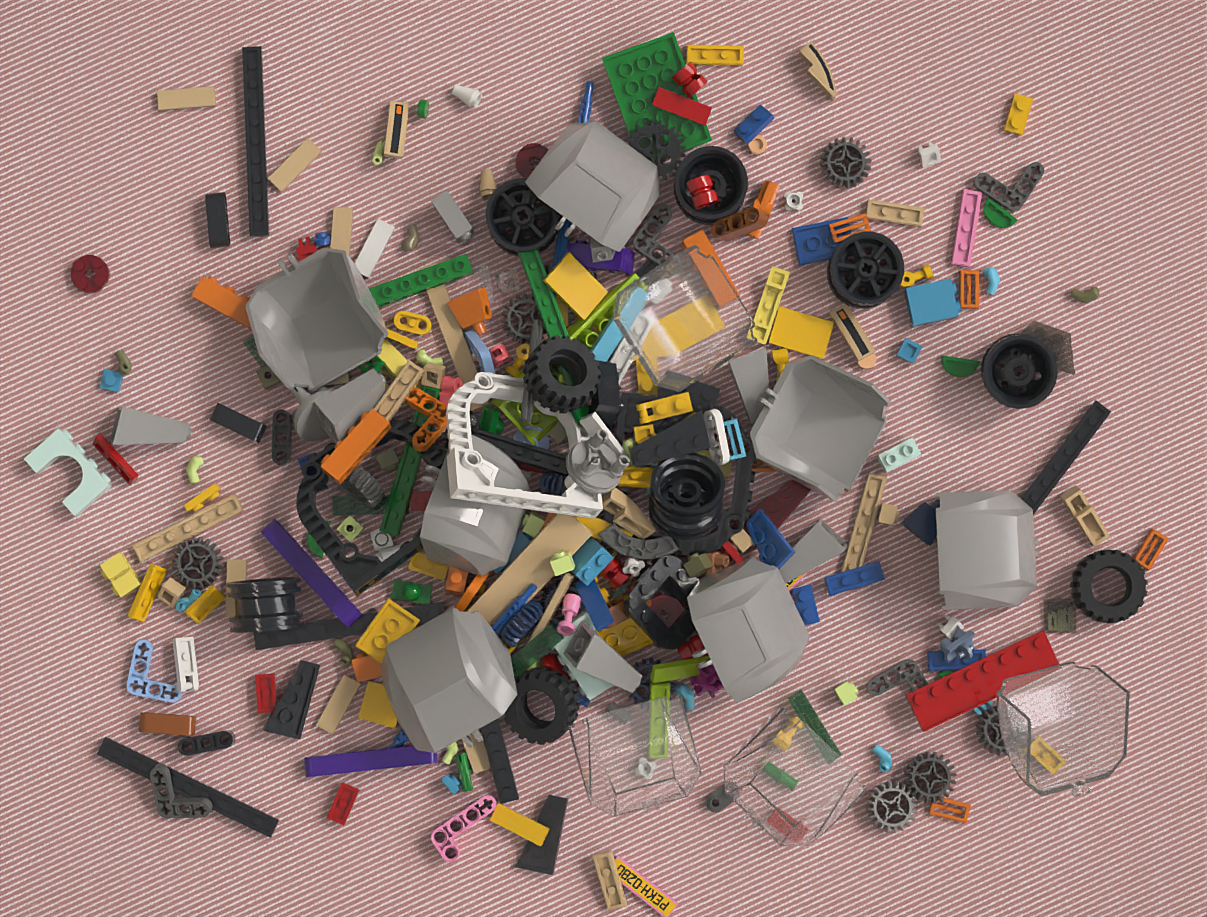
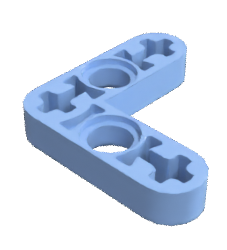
(480, 351)
(142, 677)

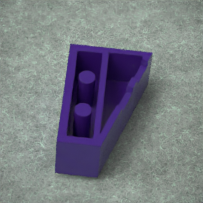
(621, 262)

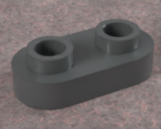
(718, 794)

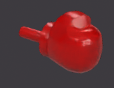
(552, 662)

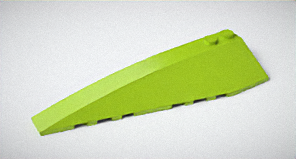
(581, 331)

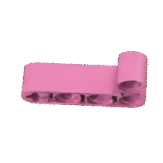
(465, 824)

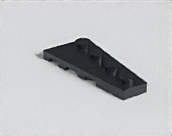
(293, 705)
(544, 857)

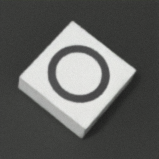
(381, 540)

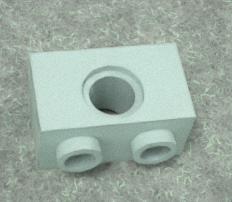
(898, 455)

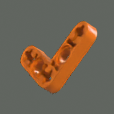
(433, 415)
(470, 592)

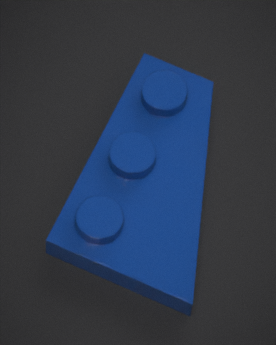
(770, 542)

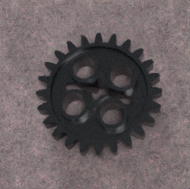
(672, 149)

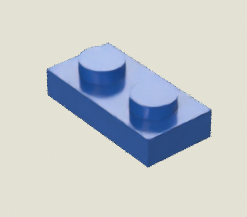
(753, 124)
(806, 604)

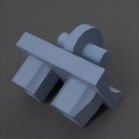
(960, 647)

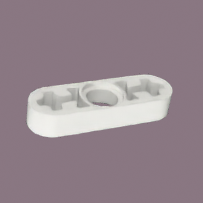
(716, 422)

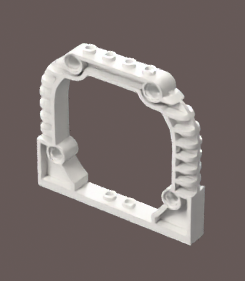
(472, 483)

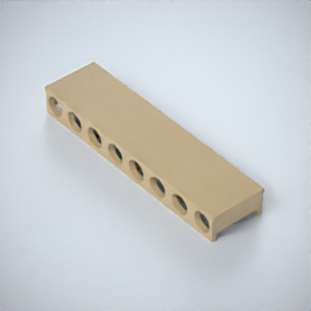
(531, 565)

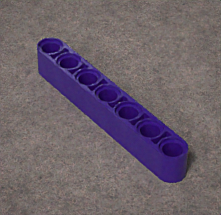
(311, 573)
(367, 760)

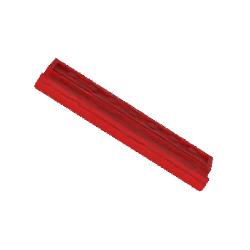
(978, 681)

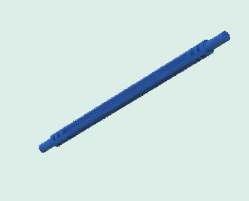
(584, 116)
(498, 627)

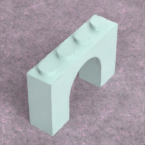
(93, 482)
(588, 684)

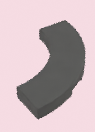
(636, 547)

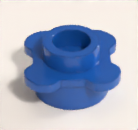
(321, 238)

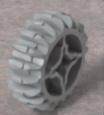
(887, 814)

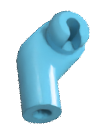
(994, 280)
(185, 602)
(687, 694)
(885, 760)

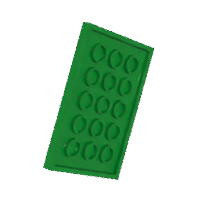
(635, 80)

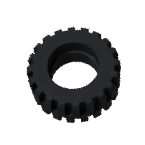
(573, 357)
(1134, 581)
(562, 697)

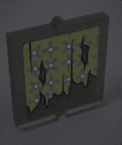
(1059, 616)

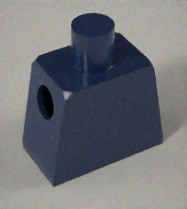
(923, 522)

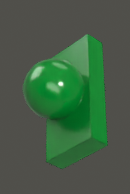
(490, 420)
(412, 592)

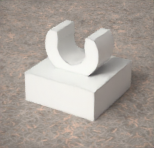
(929, 155)
(950, 628)

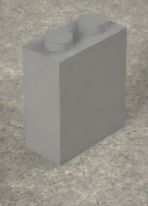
(453, 217)

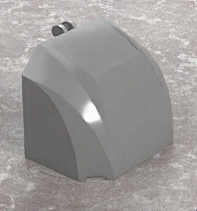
(596, 183)
(315, 319)
(819, 425)
(473, 533)
(985, 549)
(747, 627)
(448, 679)

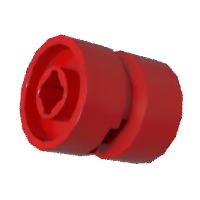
(689, 79)
(702, 191)
(615, 573)
(689, 648)

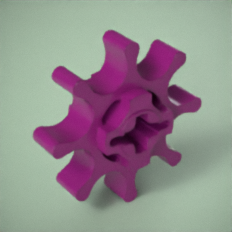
(706, 681)

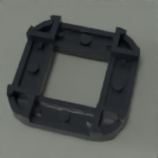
(645, 617)

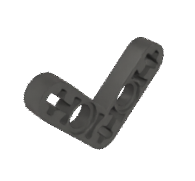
(1016, 192)
(652, 245)
(909, 677)
(174, 803)

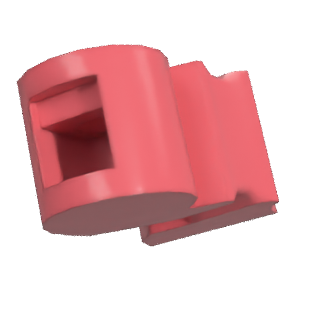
(499, 355)
(448, 387)

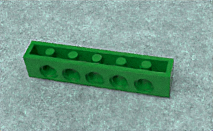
(422, 280)

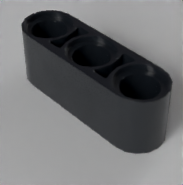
(217, 220)
(238, 422)
(278, 428)
(216, 743)

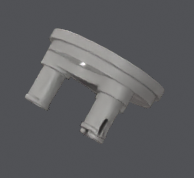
(306, 417)
(595, 465)

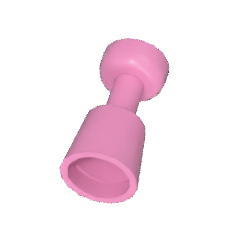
(570, 609)

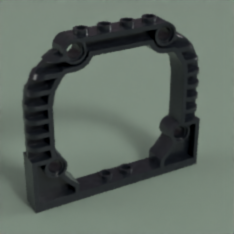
(744, 475)
(360, 570)

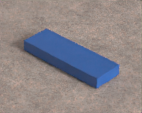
(854, 578)
(595, 604)
(937, 662)

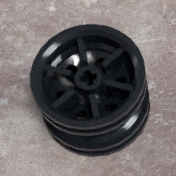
(715, 159)
(513, 243)
(854, 245)
(1036, 389)
(684, 509)
(265, 604)

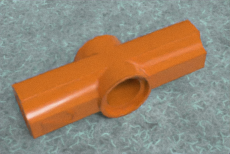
(764, 203)

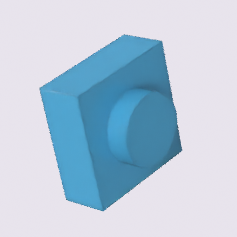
(909, 350)
(111, 380)
(452, 783)

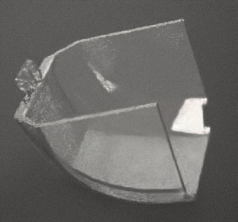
(683, 320)
(1063, 726)
(637, 756)
(790, 781)

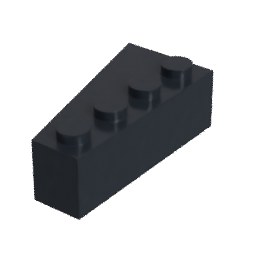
(676, 439)

